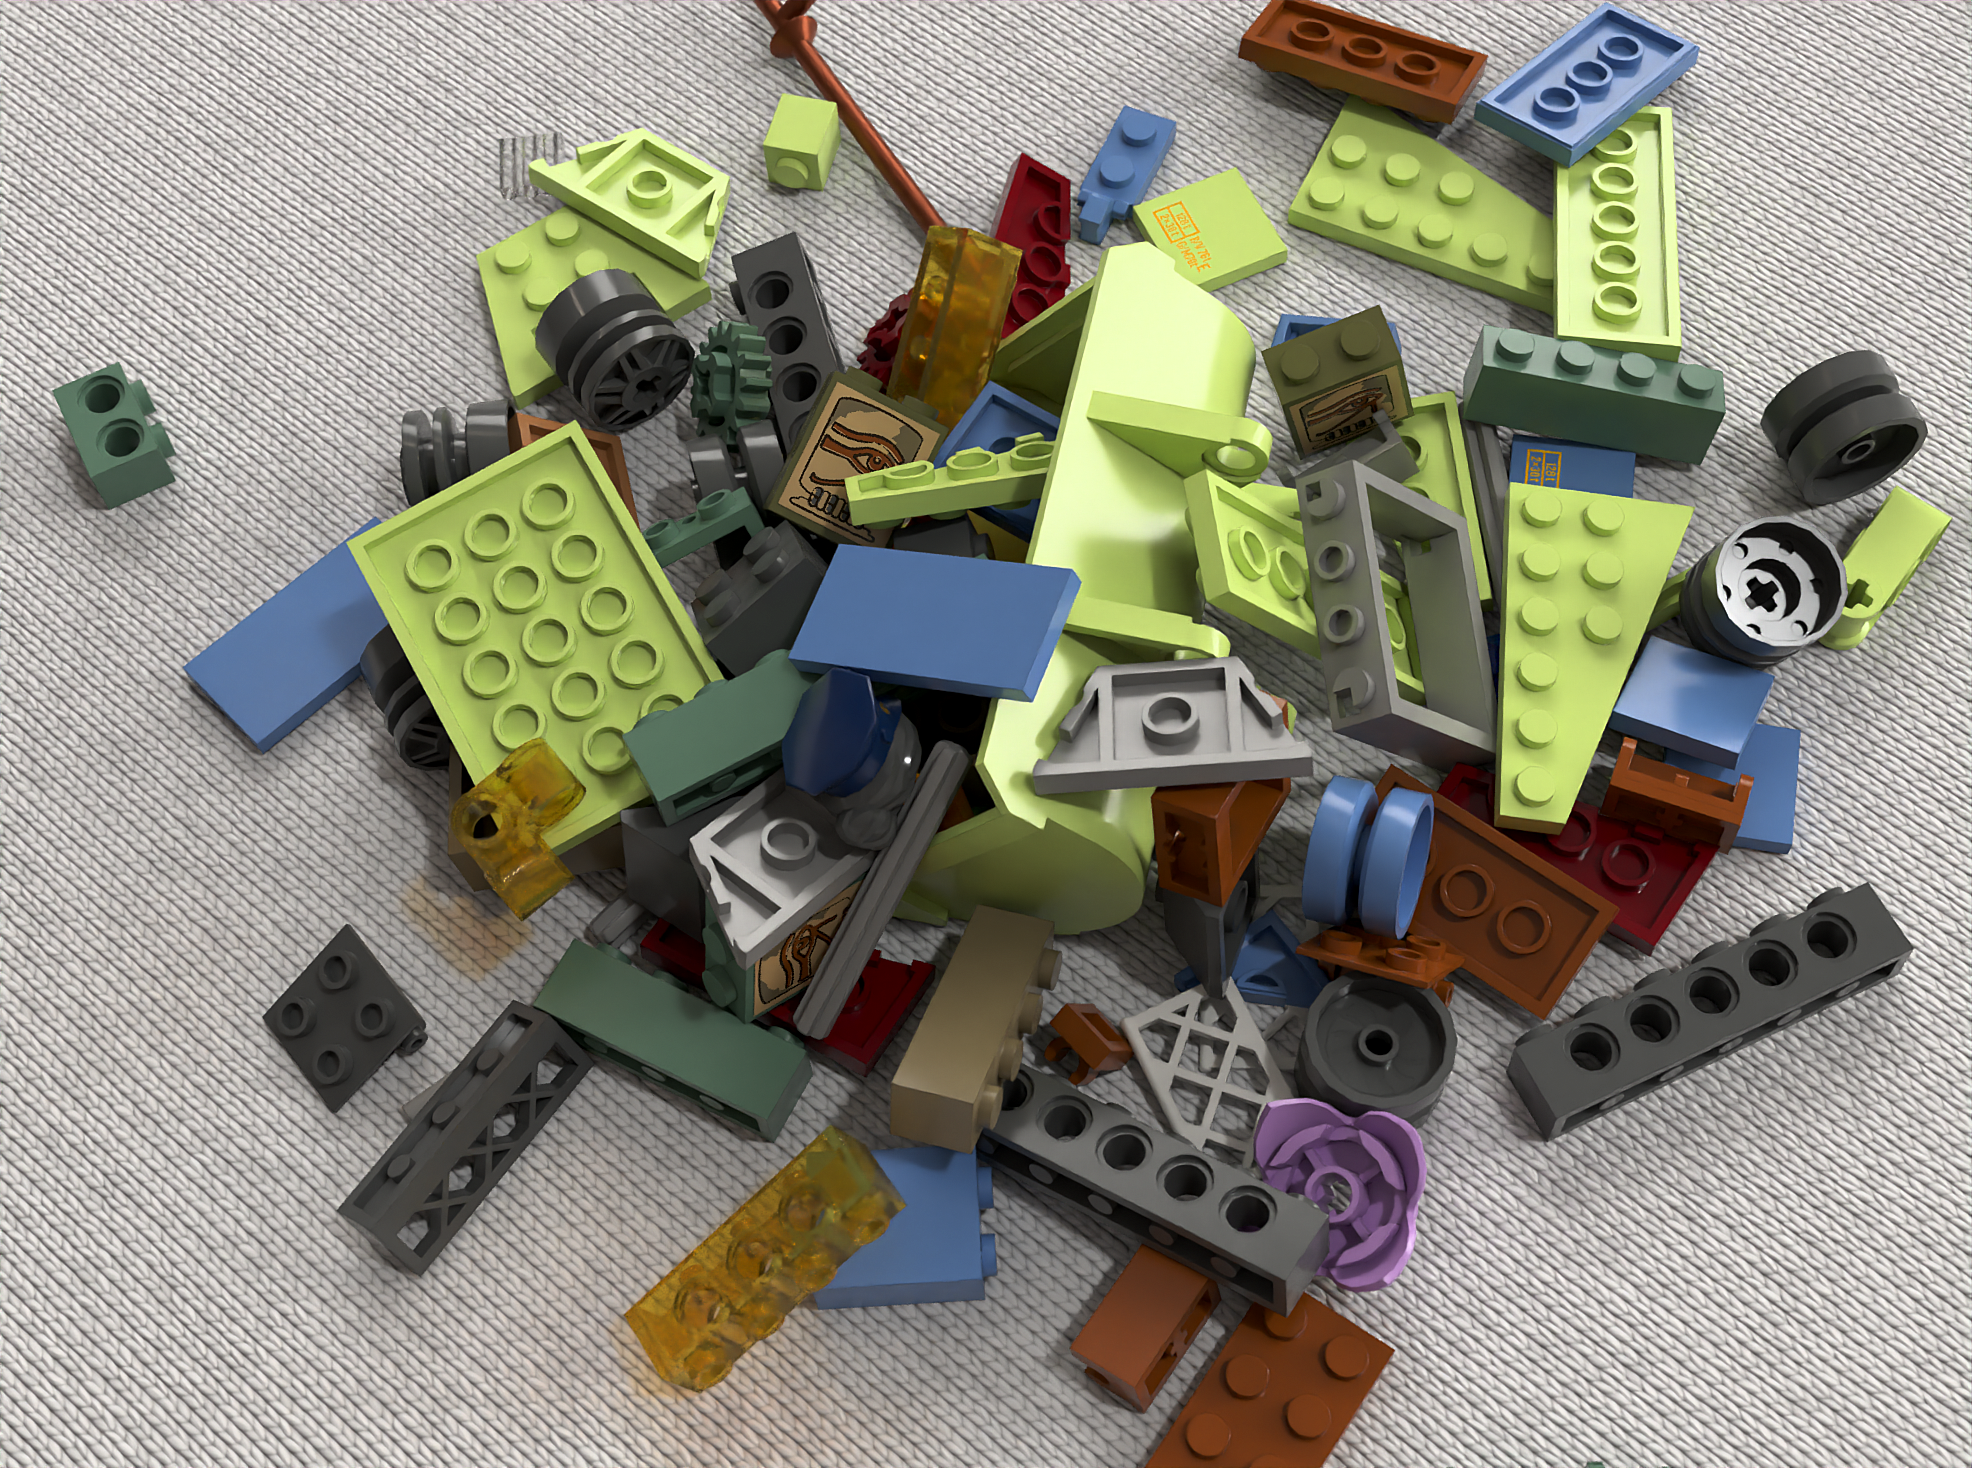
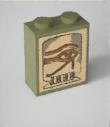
(1337, 380)
(844, 436)

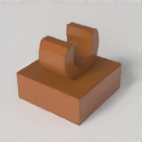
(1092, 1038)

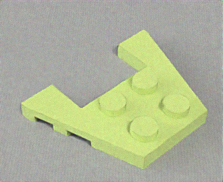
(543, 260)

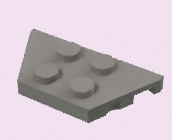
(1170, 729)
(772, 865)

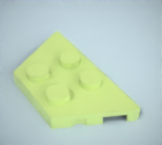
(645, 194)

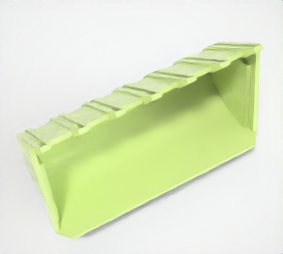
(1146, 395)

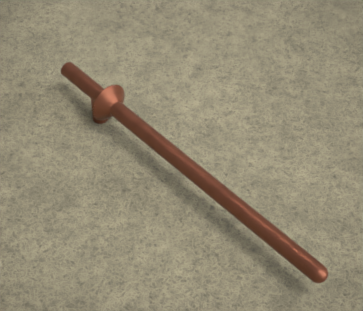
(795, 40)

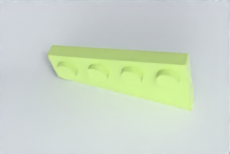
(1444, 476)
(968, 481)

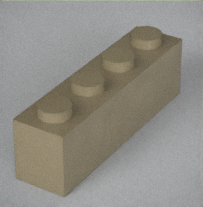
(974, 1030)

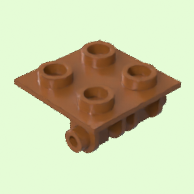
(1416, 961)

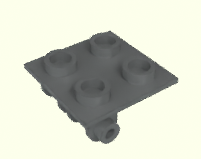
(344, 1018)

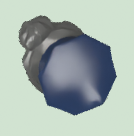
(854, 755)

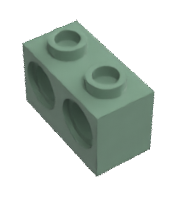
(115, 436)

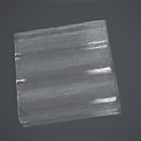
(518, 153)

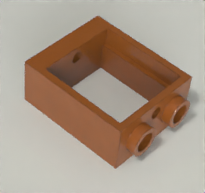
(1220, 830)

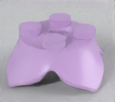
(1310, 1146)

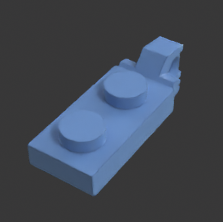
(1123, 170)

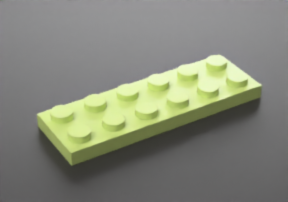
(1619, 241)
(1259, 572)

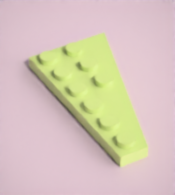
(1425, 207)
(1572, 615)

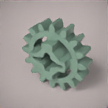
(730, 381)

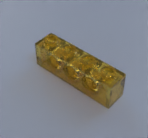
(729, 1266)

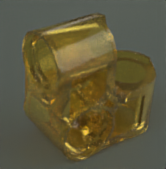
(530, 793)

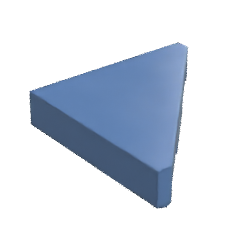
(1270, 968)

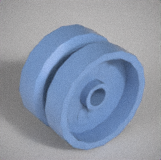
(1367, 856)

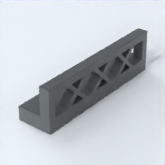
(418, 1163)

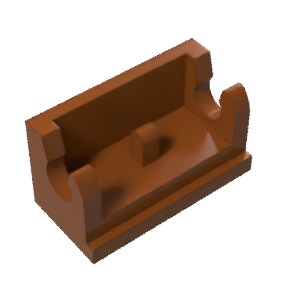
(1675, 799)
(1145, 1326)

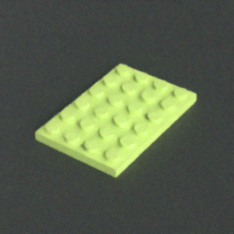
(538, 619)

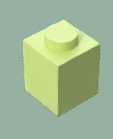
(802, 142)

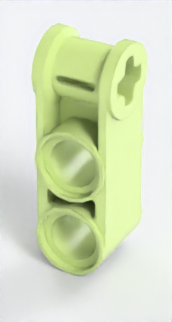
(1884, 563)

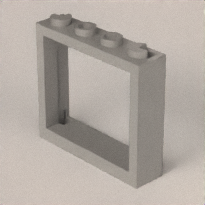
(1338, 523)

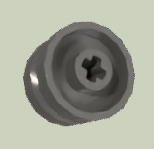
(1843, 427)
(760, 467)
(1376, 1048)

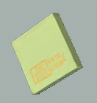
(1212, 231)

